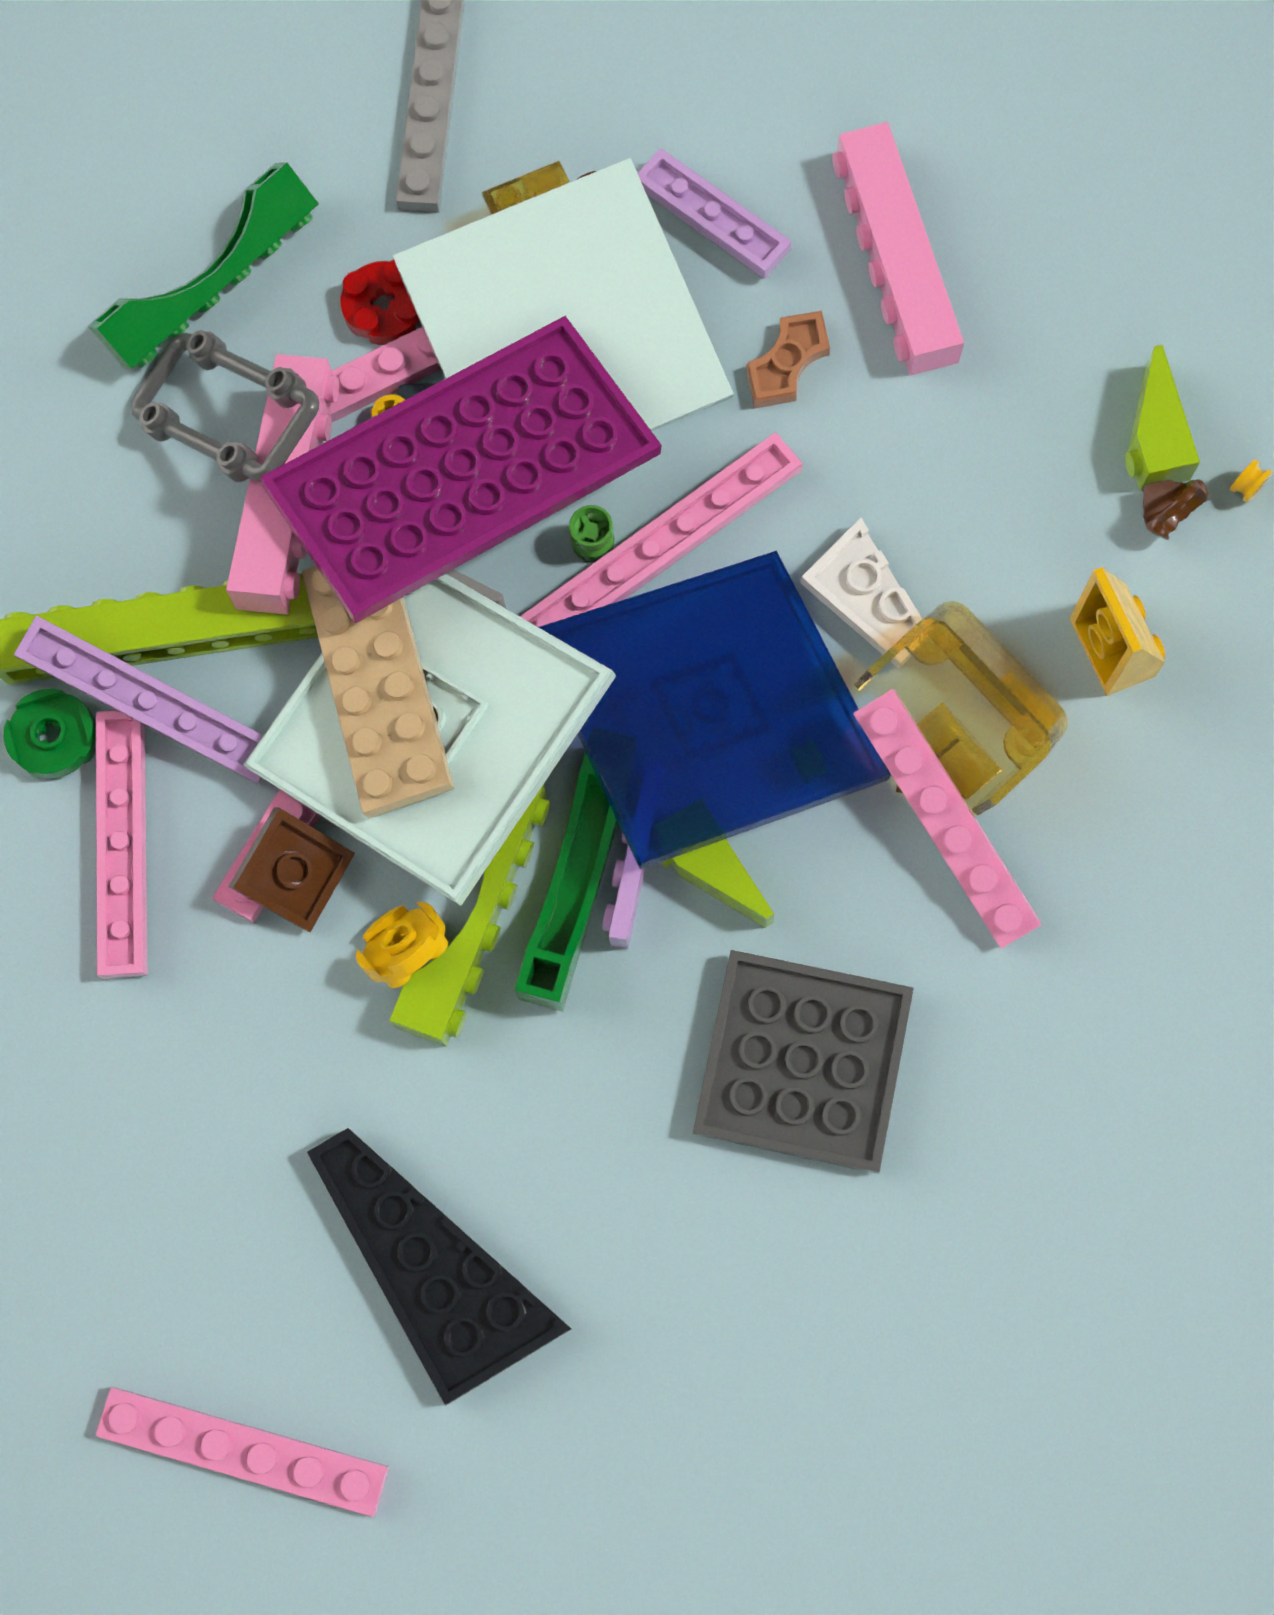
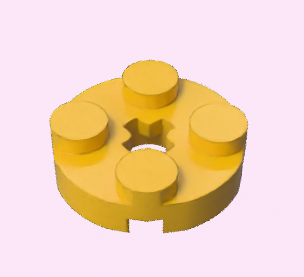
(402, 944)

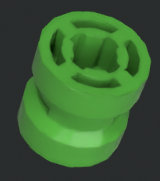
(589, 523)

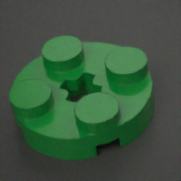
(29, 722)

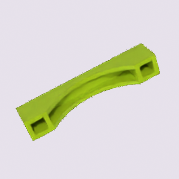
(436, 993)

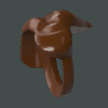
(1170, 503)

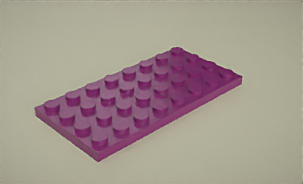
(460, 468)

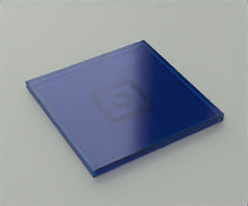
(717, 709)

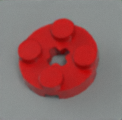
(369, 321)

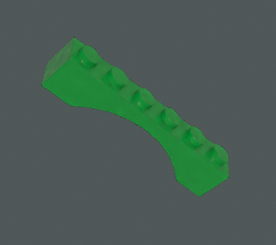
(268, 211)
(570, 898)

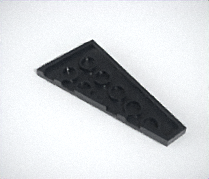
(445, 1289)

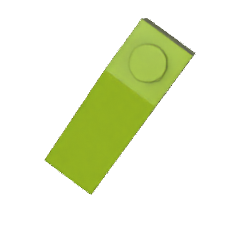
(1160, 436)
(723, 876)

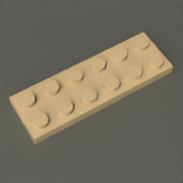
(380, 701)

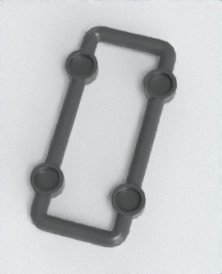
(233, 458)

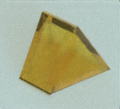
(958, 751)

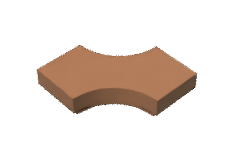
(776, 373)

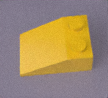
(1115, 633)

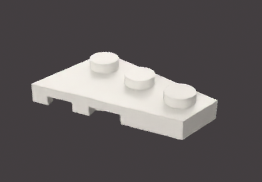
(862, 591)

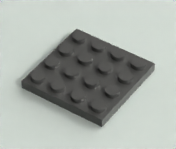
(804, 1061)

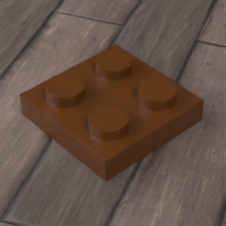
(291, 869)

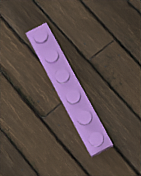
(139, 696)

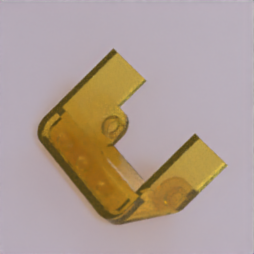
(1034, 715)

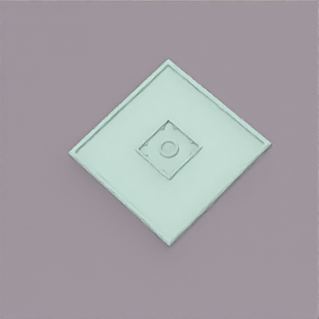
(580, 255)
(505, 715)

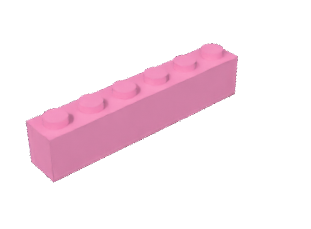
(898, 249)
(266, 548)

